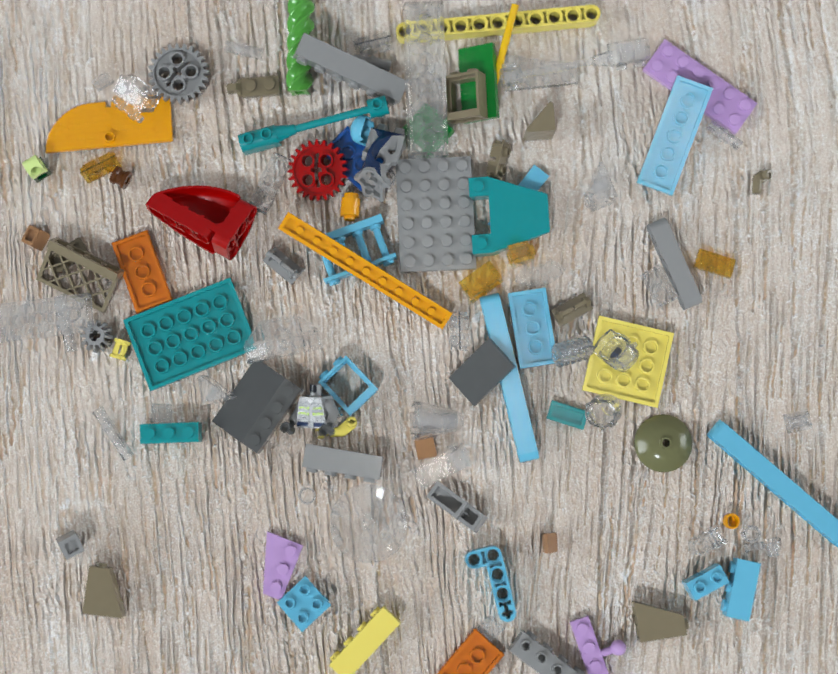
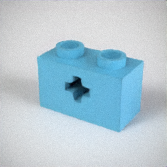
(705, 581)

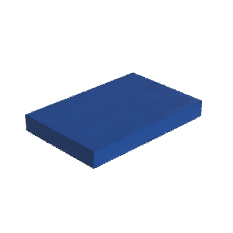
(353, 154)

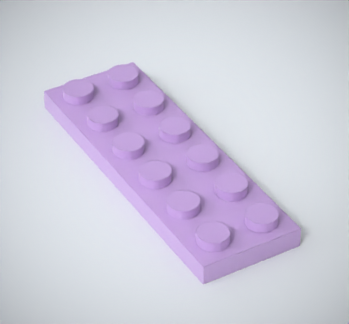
(726, 103)

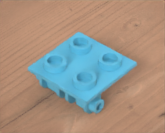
(304, 604)

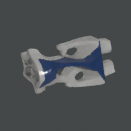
(373, 174)

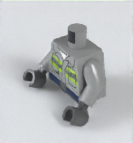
(313, 412)

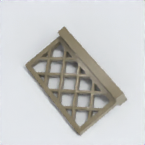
(81, 259)

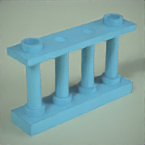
(356, 230)

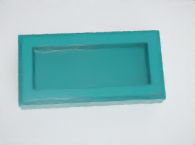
(566, 415)

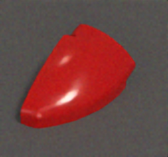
(205, 216)

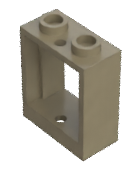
(470, 115)

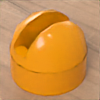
(734, 521)

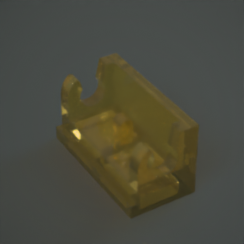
(481, 282)

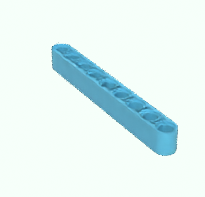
(511, 384)
(775, 480)

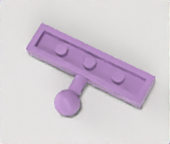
(590, 649)

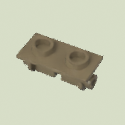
(501, 151)
(572, 309)

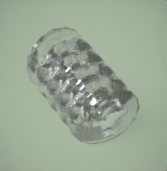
(572, 351)

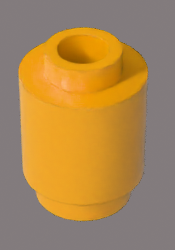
(350, 206)

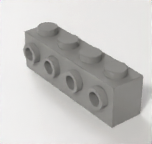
(343, 462)
(540, 656)

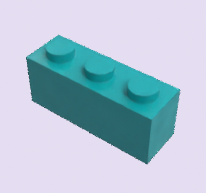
(170, 433)

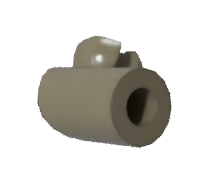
(759, 178)

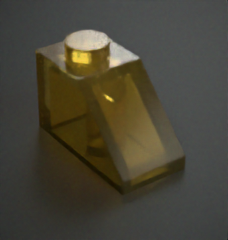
(520, 254)

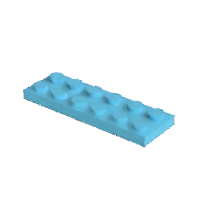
(674, 135)

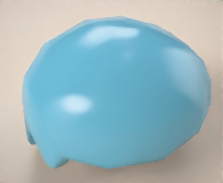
(360, 129)

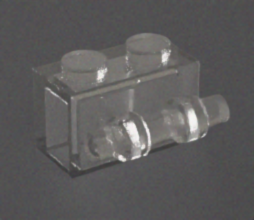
(137, 94)

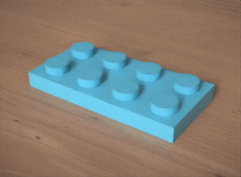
(531, 327)

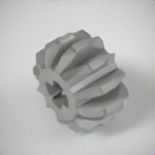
(97, 343)

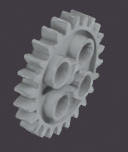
(165, 63)

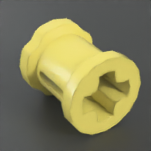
(118, 342)

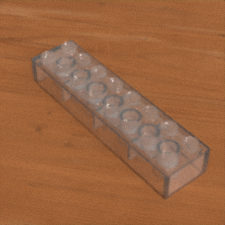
(425, 79)

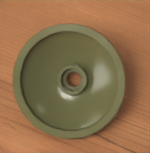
(649, 443)

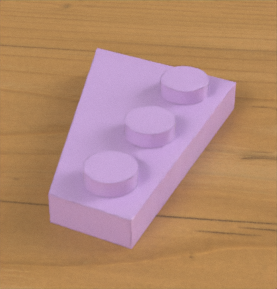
(279, 564)

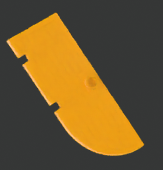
(100, 127)

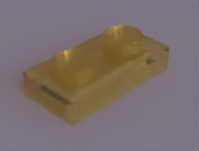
(714, 263)

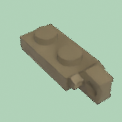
(255, 87)

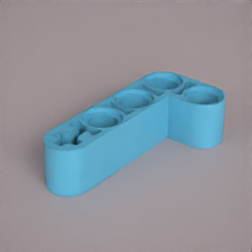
(495, 583)

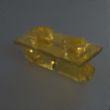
(92, 171)

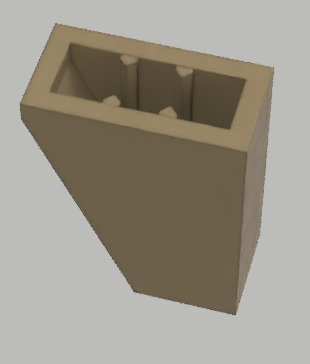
(103, 593)
(657, 623)

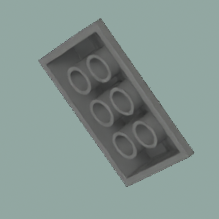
(259, 408)

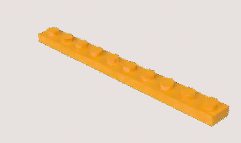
(364, 270)

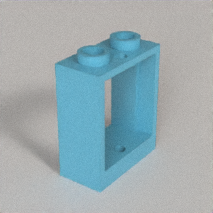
(364, 397)

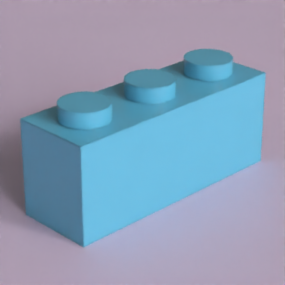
(741, 589)

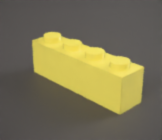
(365, 642)

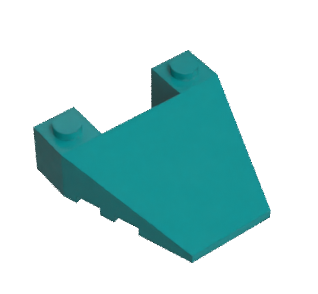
(514, 211)

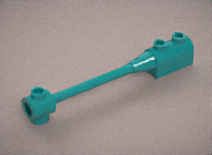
(271, 136)

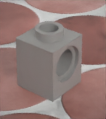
(70, 544)

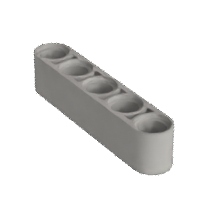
(674, 263)

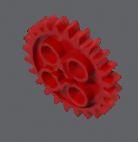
(334, 169)

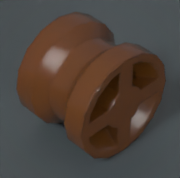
(120, 177)

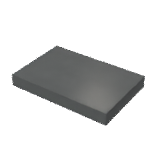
(482, 372)

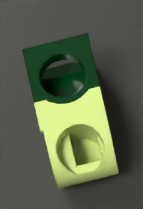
(36, 168)

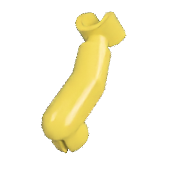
(343, 429)

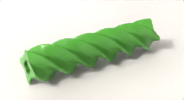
(299, 22)

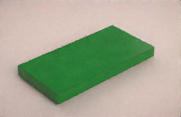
(484, 59)

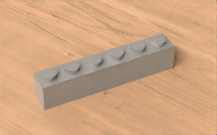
(349, 69)

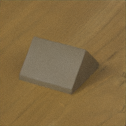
(543, 126)

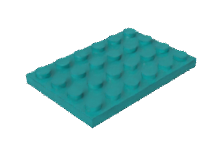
(189, 334)

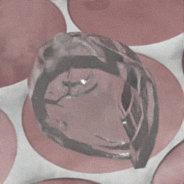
(616, 351)

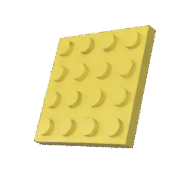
(645, 378)

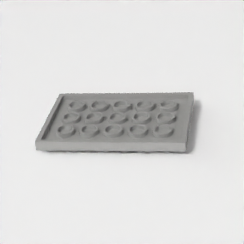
(435, 214)

